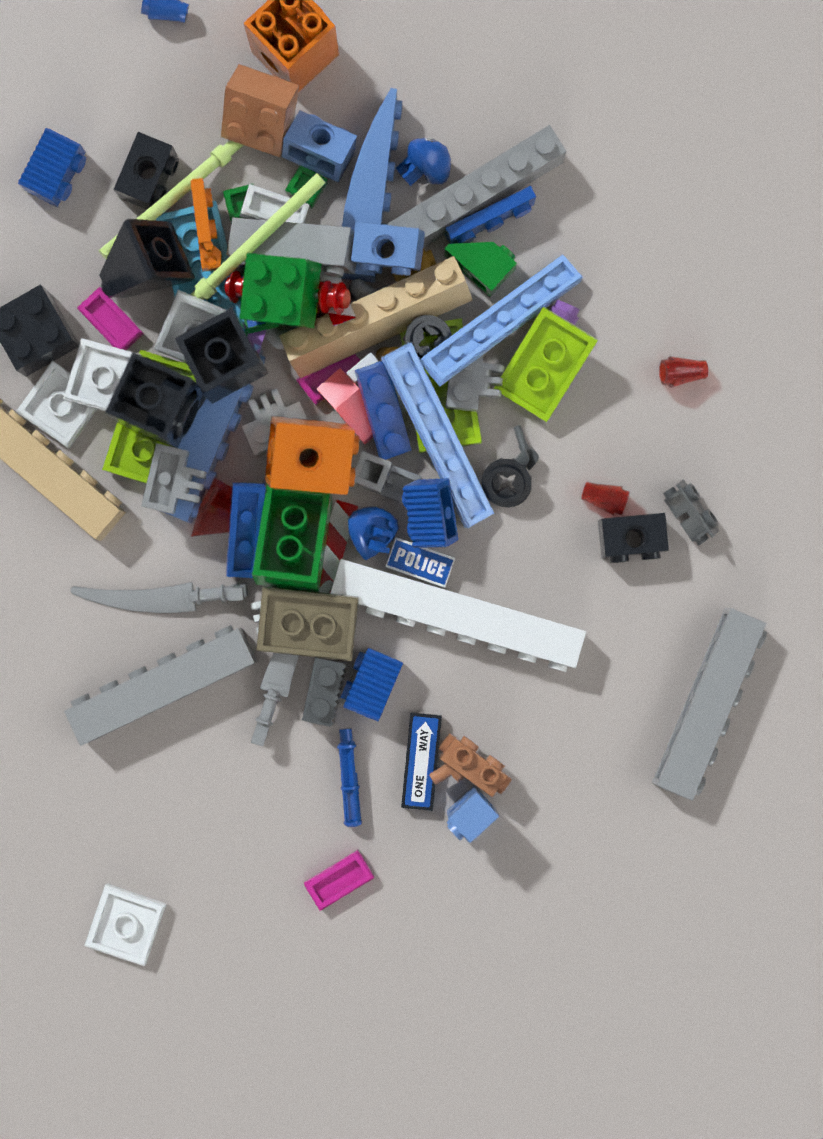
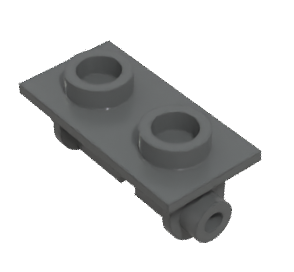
(699, 520)

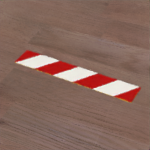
(336, 539)

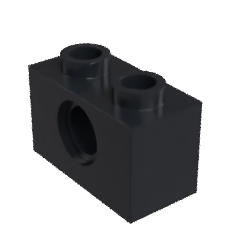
(144, 154)
(650, 527)

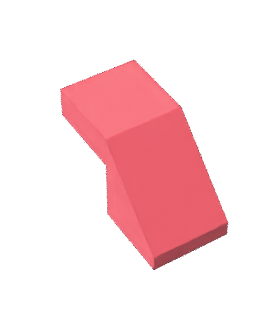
(347, 402)

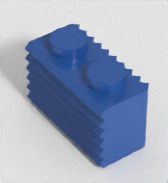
(53, 167)
(430, 513)
(372, 683)

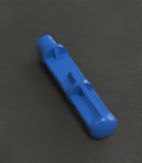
(349, 779)

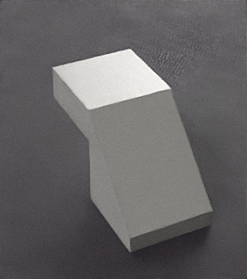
(382, 476)

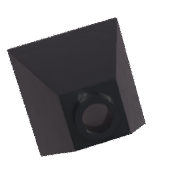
(144, 260)

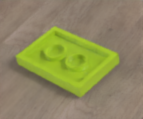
(546, 364)

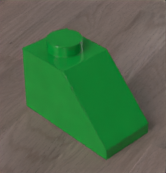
(483, 263)

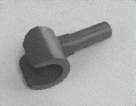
(528, 455)

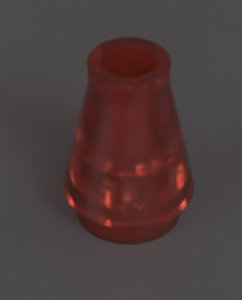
(679, 371)
(606, 497)

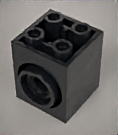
(155, 401)

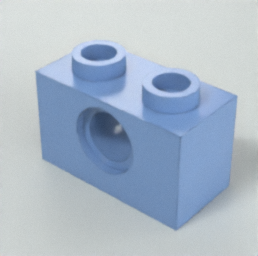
(304, 148)
(369, 242)
(471, 815)

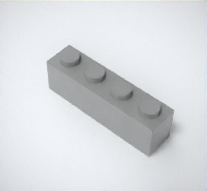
(314, 242)

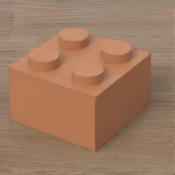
(258, 109)

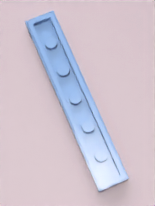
(500, 320)
(437, 434)

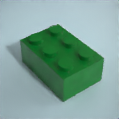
(292, 539)

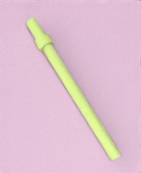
(219, 158)
(207, 286)

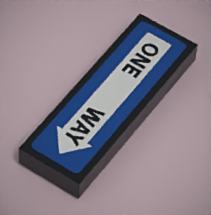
(421, 761)

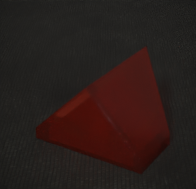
(214, 510)

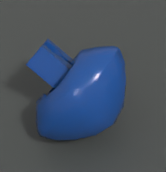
(427, 158)
(372, 530)

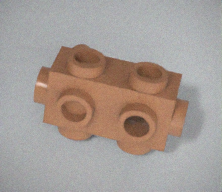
(464, 762)

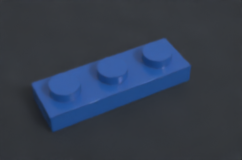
(491, 217)
(383, 410)
(244, 527)

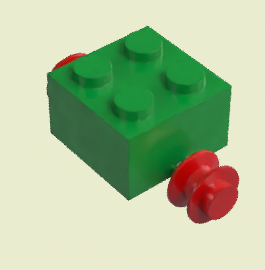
(284, 291)

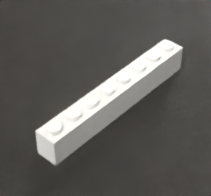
(460, 614)

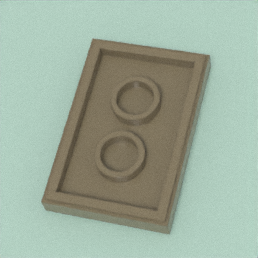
(307, 623)

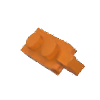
(206, 229)

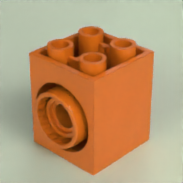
(292, 39)
(329, 464)

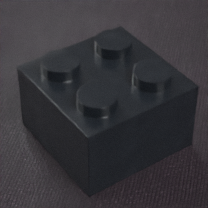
(34, 331)
(221, 355)

